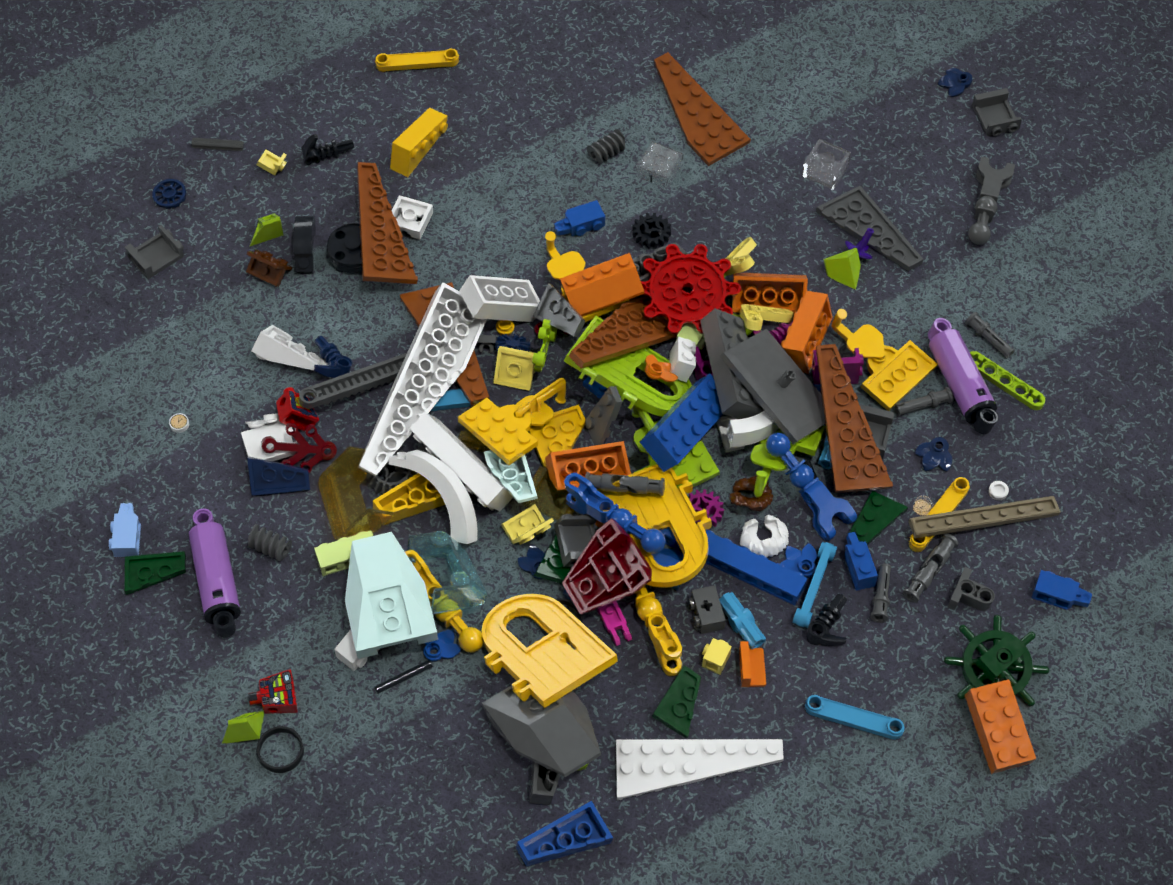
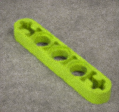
(1014, 383)

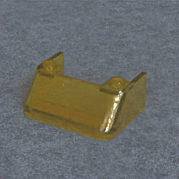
(344, 498)

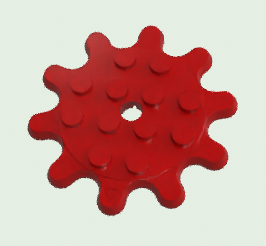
(685, 270)

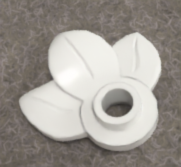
(268, 419)

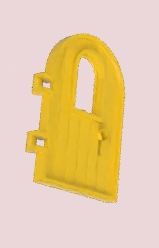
(670, 511)
(550, 663)

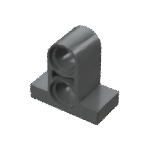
(975, 592)

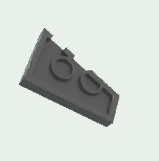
(559, 311)
(603, 414)

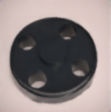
(345, 248)

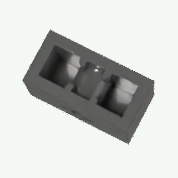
(707, 609)

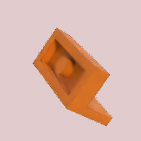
(751, 666)

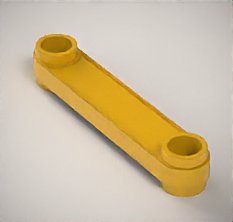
(417, 60)
(947, 503)

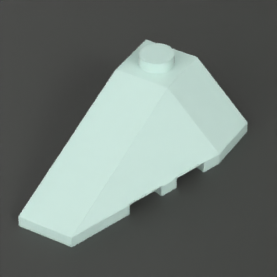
(514, 477)

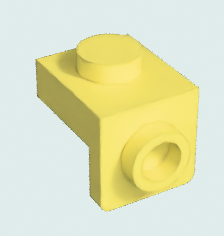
(271, 162)

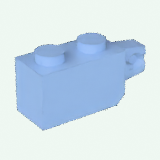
(125, 532)

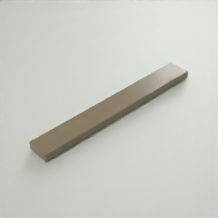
(984, 517)

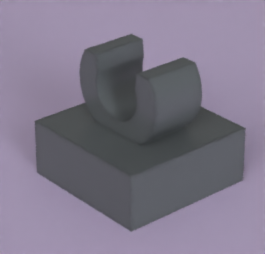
(487, 340)

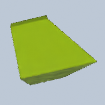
(267, 229)
(844, 267)
(244, 727)

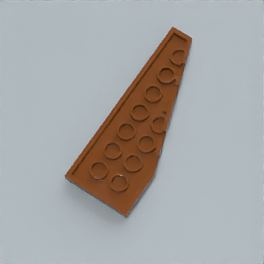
(702, 120)
(621, 334)

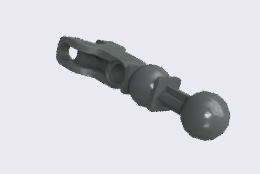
(986, 206)

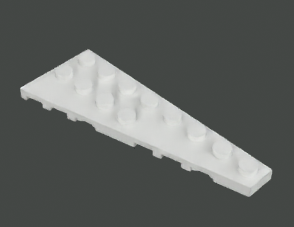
(667, 763)

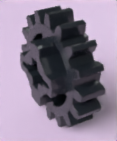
(651, 230)

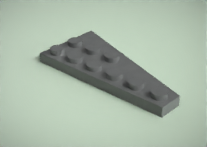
(858, 212)

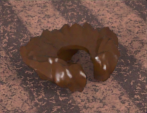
(752, 503)

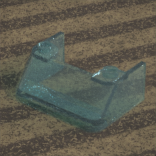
(466, 584)

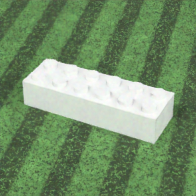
(462, 461)

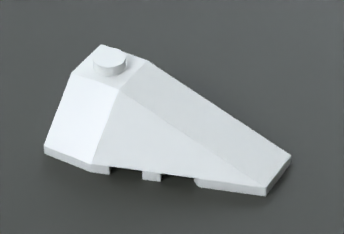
(277, 347)

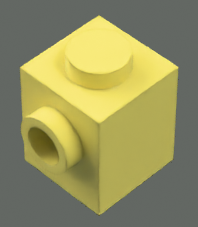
(716, 655)

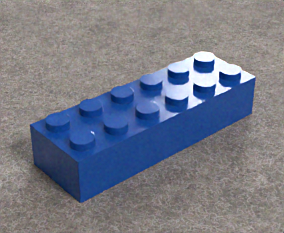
(684, 424)

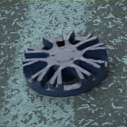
(169, 193)
(513, 342)

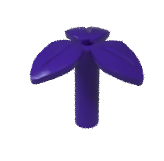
(862, 245)

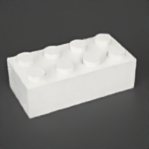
(500, 298)

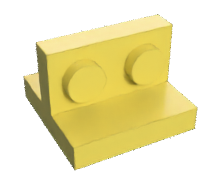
(514, 368)

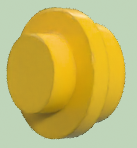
(505, 327)

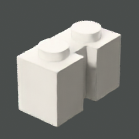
(683, 358)

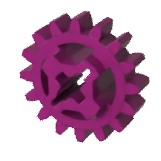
(709, 503)

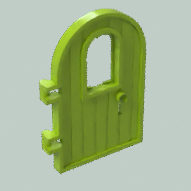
(620, 373)

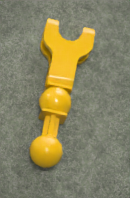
(469, 638)
(663, 638)

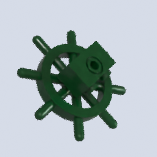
(998, 661)

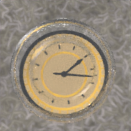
(922, 505)

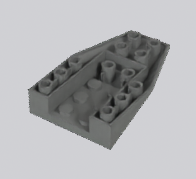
(551, 736)

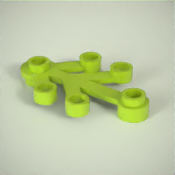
(547, 333)

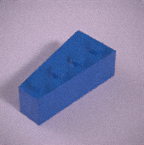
(568, 835)

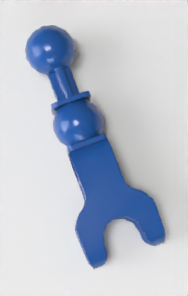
(812, 490)
(593, 503)

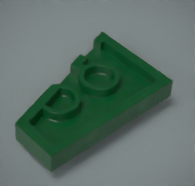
(876, 516)
(151, 569)
(678, 703)

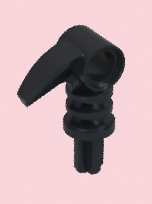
(313, 152)
(824, 623)

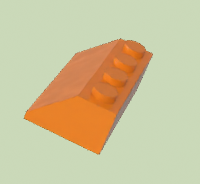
(602, 285)
(769, 290)
(808, 329)
(596, 459)

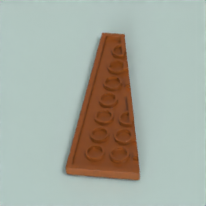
(381, 239)
(852, 449)

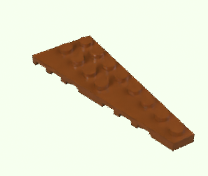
(471, 378)

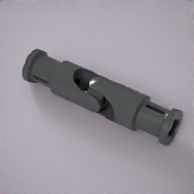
(632, 484)
(924, 577)

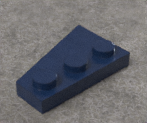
(275, 477)

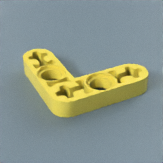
(740, 257)
(754, 315)

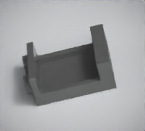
(995, 112)
(156, 253)
(880, 425)
(573, 536)

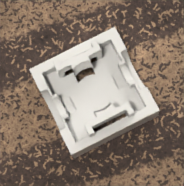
(408, 212)

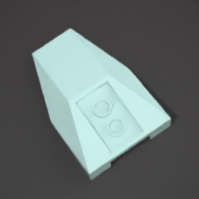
(385, 597)

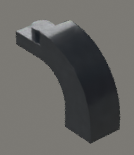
(303, 243)

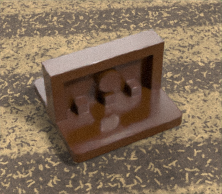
(267, 267)

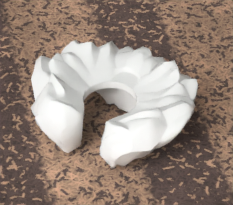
(769, 546)

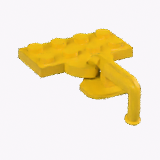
(567, 264)
(891, 370)
(507, 428)

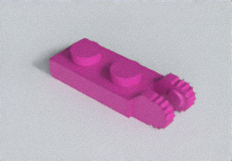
(614, 620)

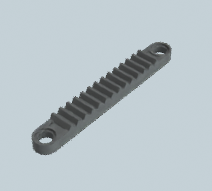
(352, 383)

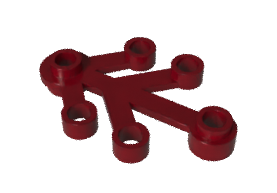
(302, 448)

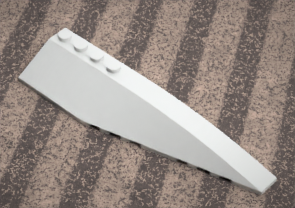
(429, 369)

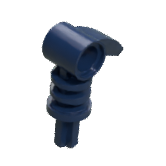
(337, 362)

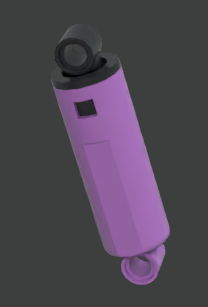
(962, 376)
(214, 573)

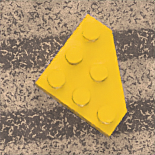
(559, 432)

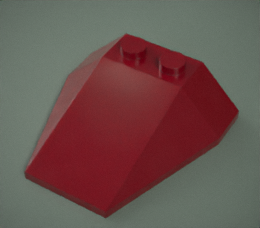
(607, 569)

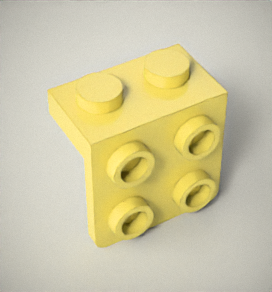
(525, 524)

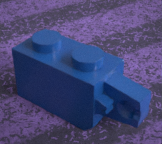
(581, 220)
(860, 563)
(1060, 591)

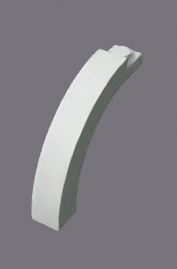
(750, 430)
(450, 487)

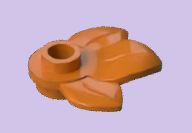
(659, 370)

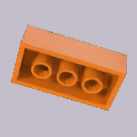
(1000, 726)

